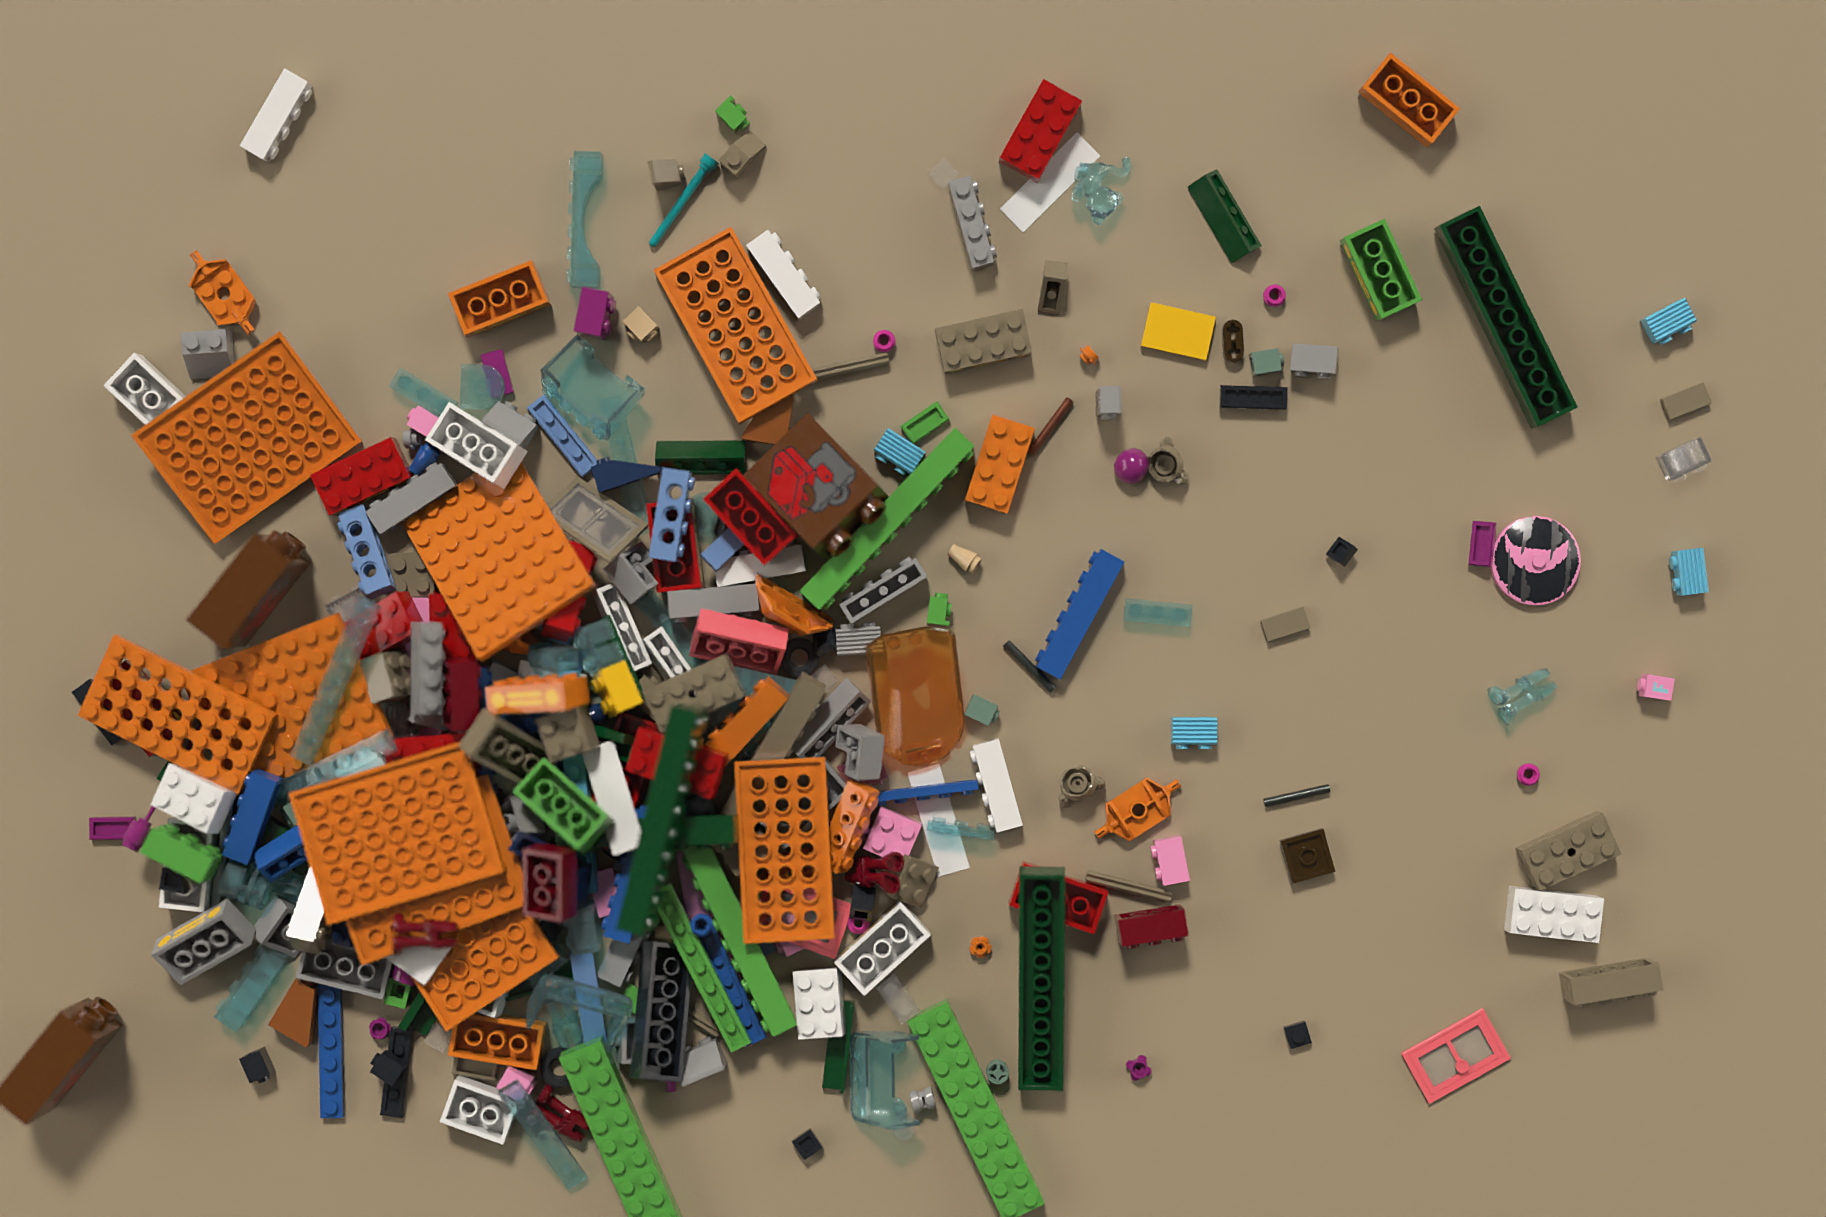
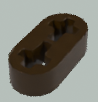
(1238, 341)

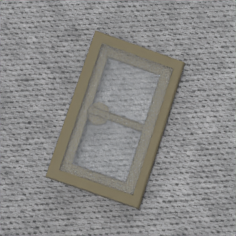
(595, 519)

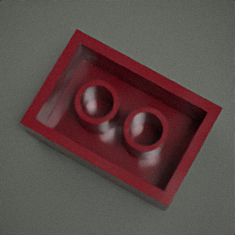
(460, 693)
(550, 882)
(1151, 926)

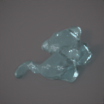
(1100, 199)

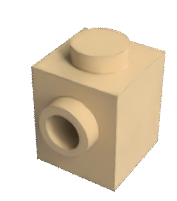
(640, 326)

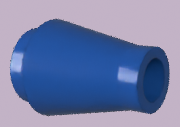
(425, 457)
(695, 925)

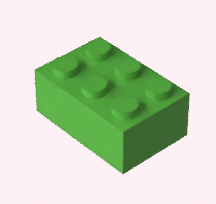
(182, 852)

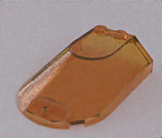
(916, 693)

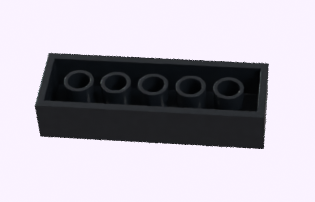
(660, 1014)

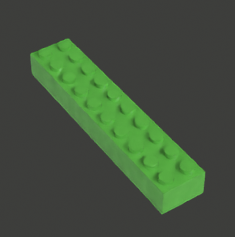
(899, 506)
(748, 957)
(975, 1110)
(618, 1130)

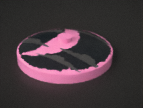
(1535, 560)

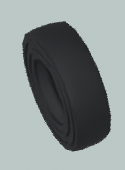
(809, 667)
(546, 1070)

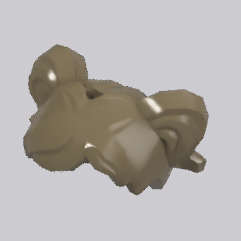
(1174, 467)
(1073, 792)

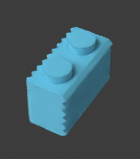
(1668, 321)
(899, 452)
(1689, 571)
(1194, 731)

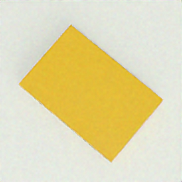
(1178, 331)

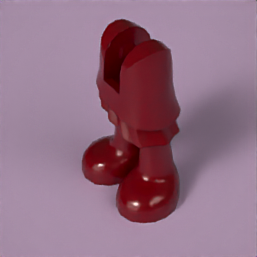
(868, 877)
(431, 927)
(570, 1117)

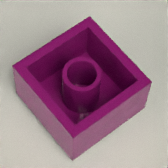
(594, 313)

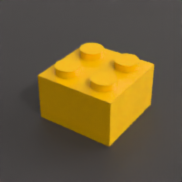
(616, 689)

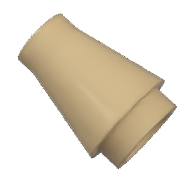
(965, 558)

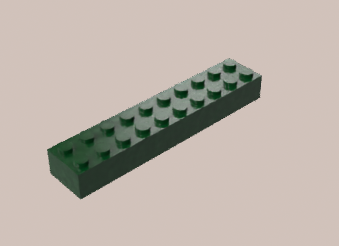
(1505, 317)
(661, 819)
(1041, 978)

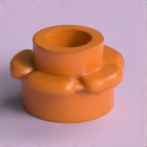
(1088, 355)
(986, 947)

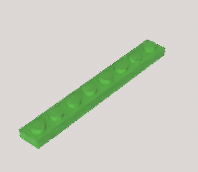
(702, 971)

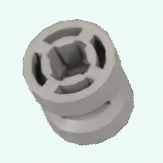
(917, 1099)

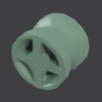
(997, 1076)

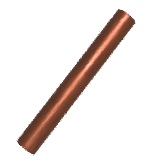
(1047, 430)

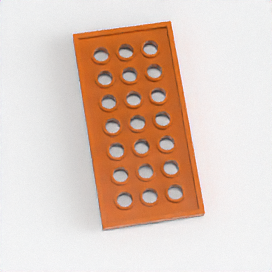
(750, 329)
(200, 688)
(820, 858)

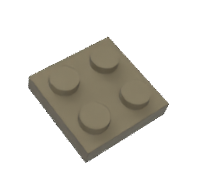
(410, 574)
(914, 880)

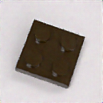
(1307, 855)

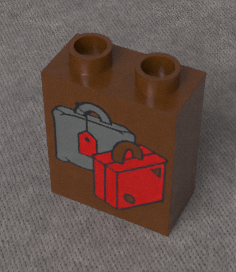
(817, 487)
(250, 589)
(58, 1059)

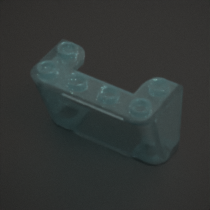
(589, 389)

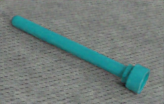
(707, 165)

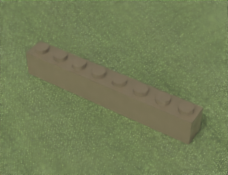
(782, 732)

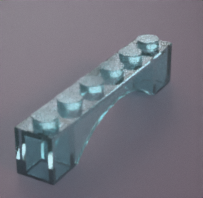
(587, 173)

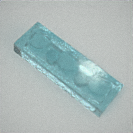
(420, 392)
(1157, 612)
(961, 828)

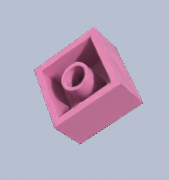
(892, 833)

